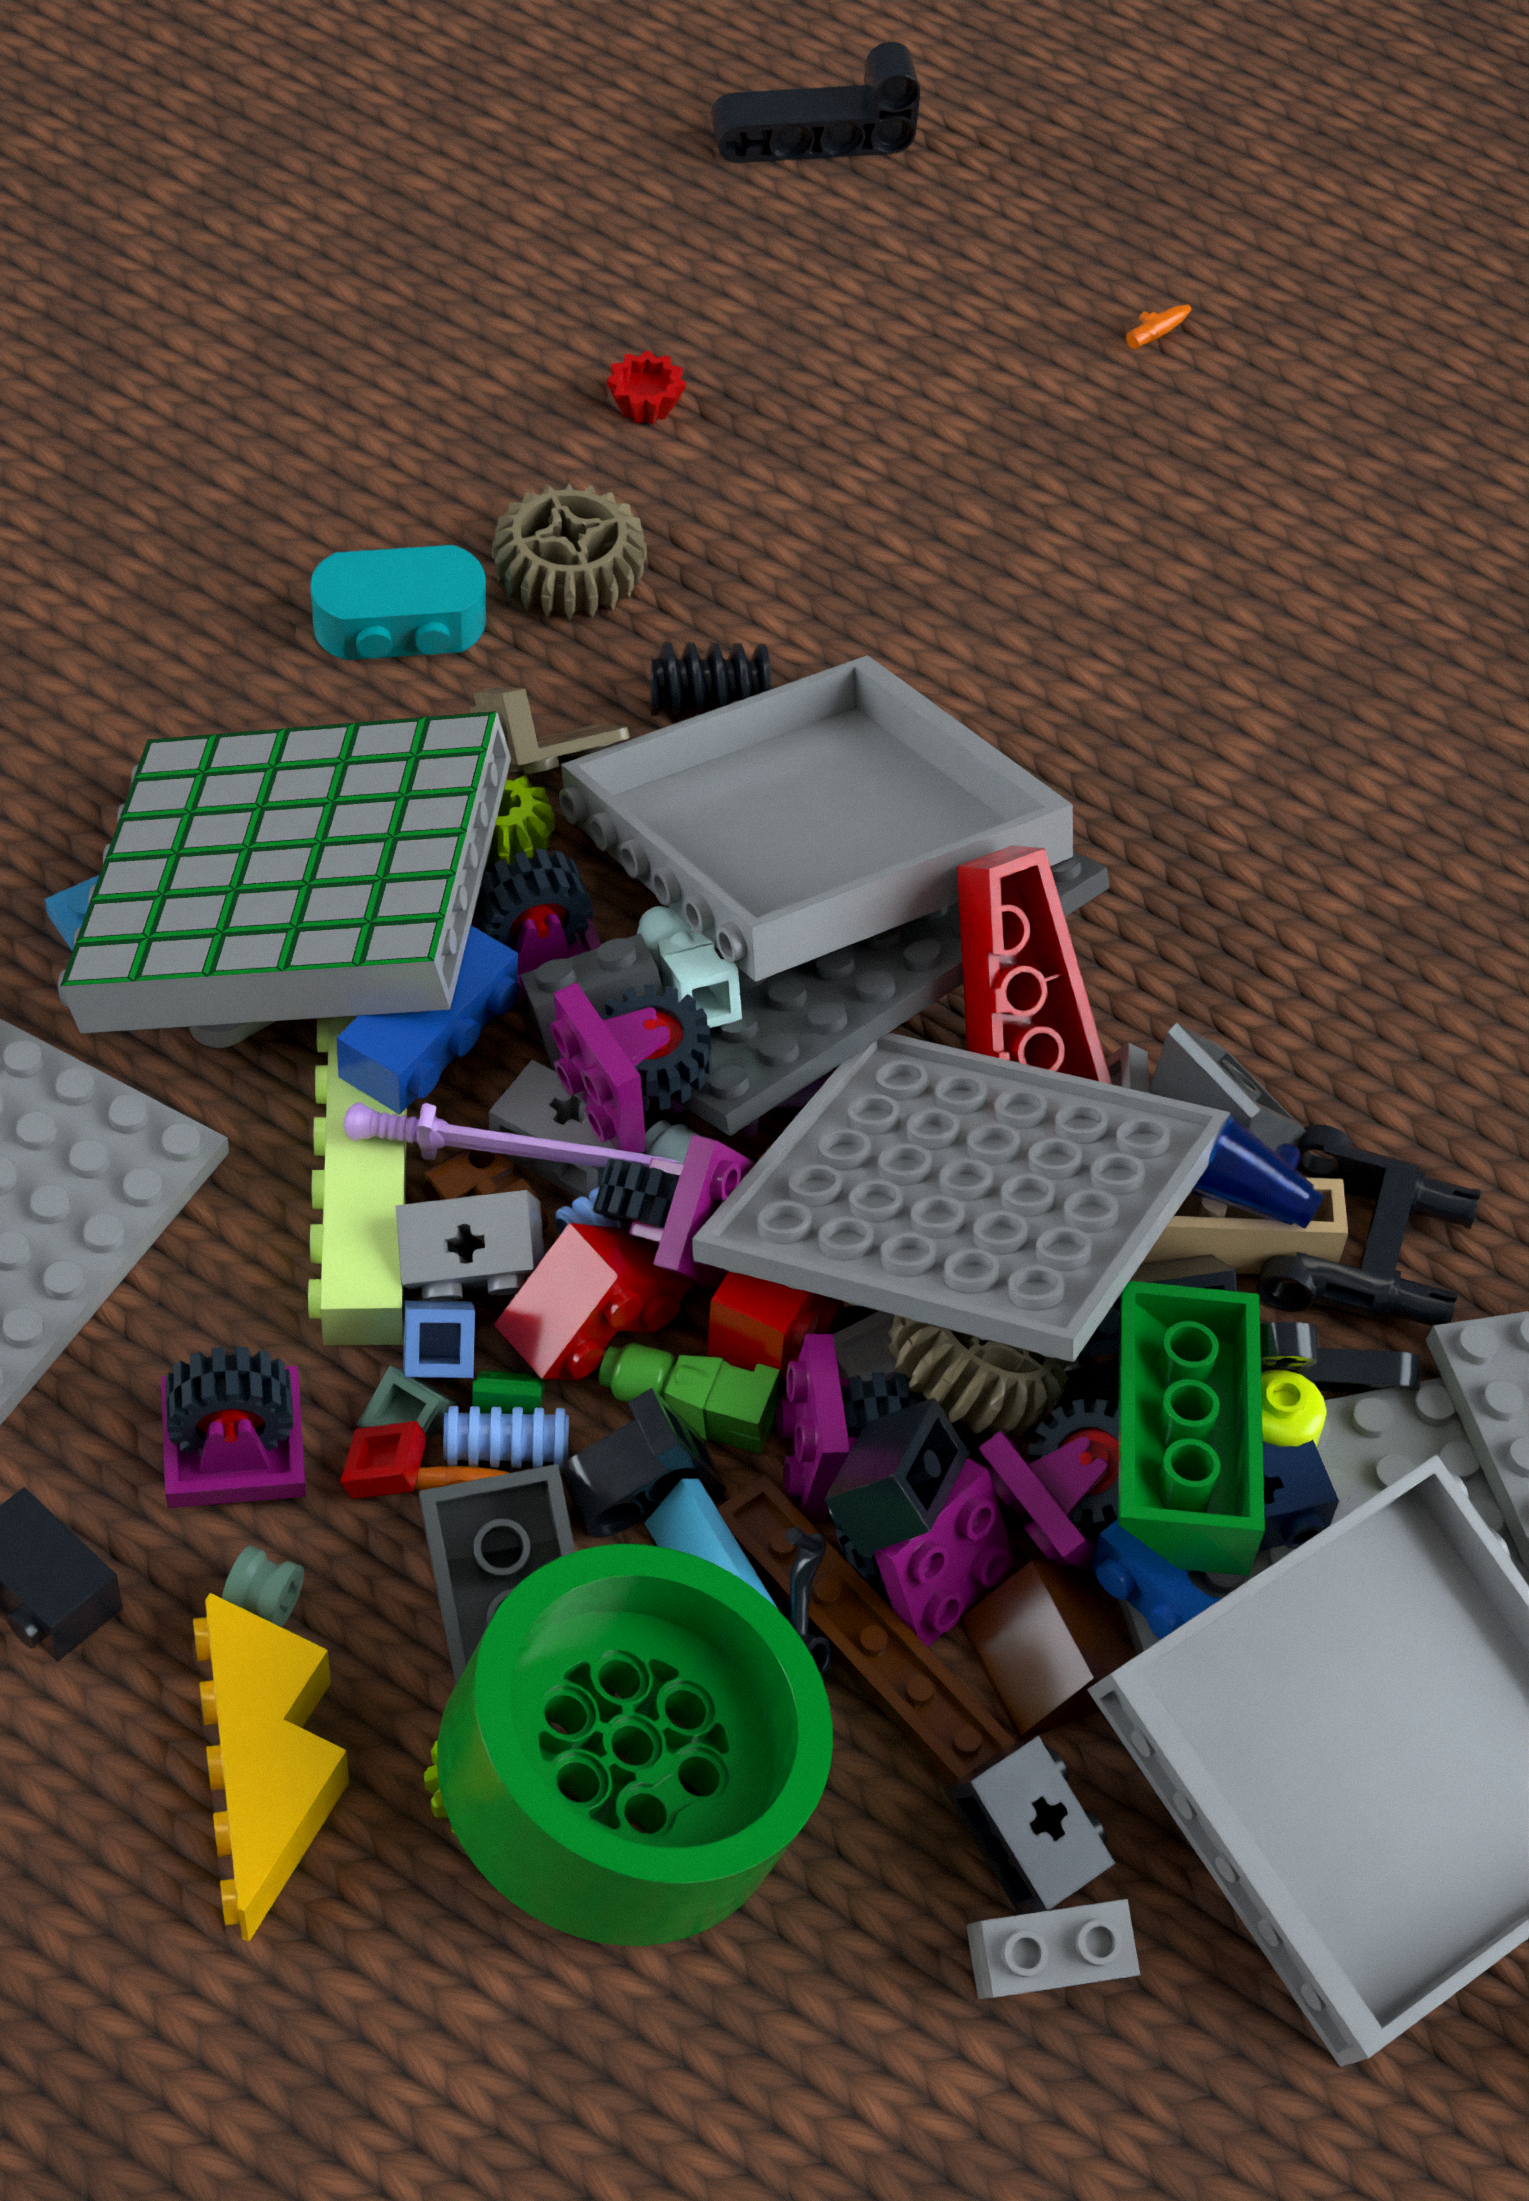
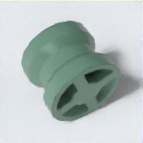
(264, 1586)

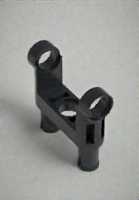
(1375, 1287)

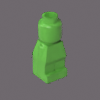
(707, 1392)

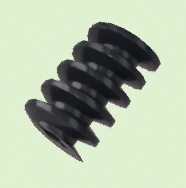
(708, 677)

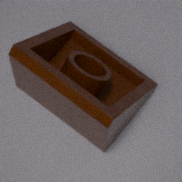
(1044, 1645)

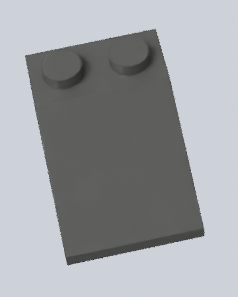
(486, 1542)

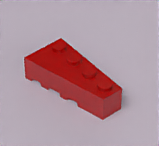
(1021, 967)

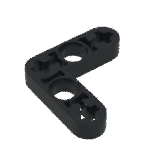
(1295, 1349)

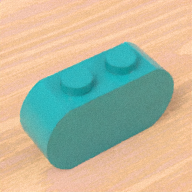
(398, 602)

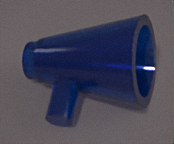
(1257, 1179)

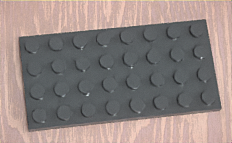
(840, 1003)

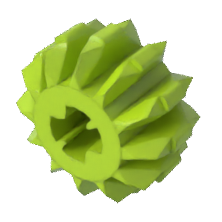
(521, 823)

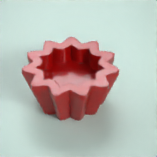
(646, 386)

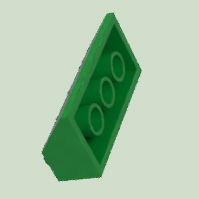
(1191, 1425)

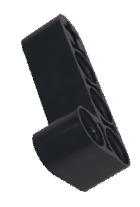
(824, 120)

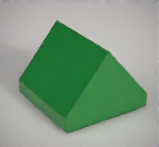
(507, 1391)

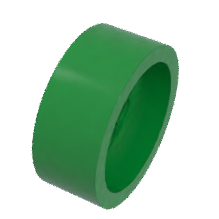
(672, 1644)

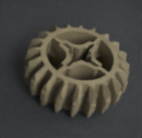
(569, 550)
(977, 1378)

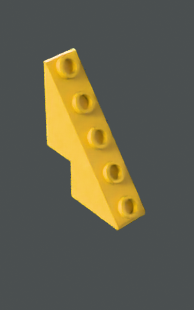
(272, 1769)

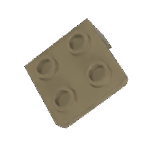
(540, 753)

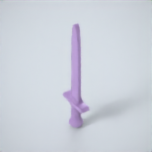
(435, 1133)

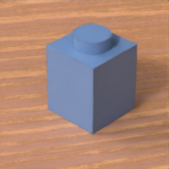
(438, 1339)

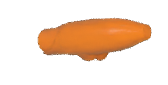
(1156, 325)
(448, 1475)

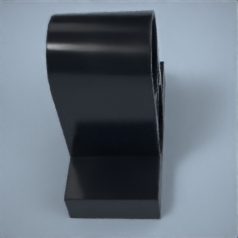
(637, 1468)

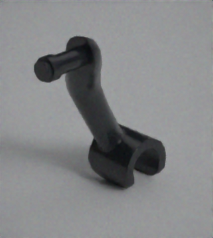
(801, 1578)

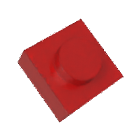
(384, 1460)

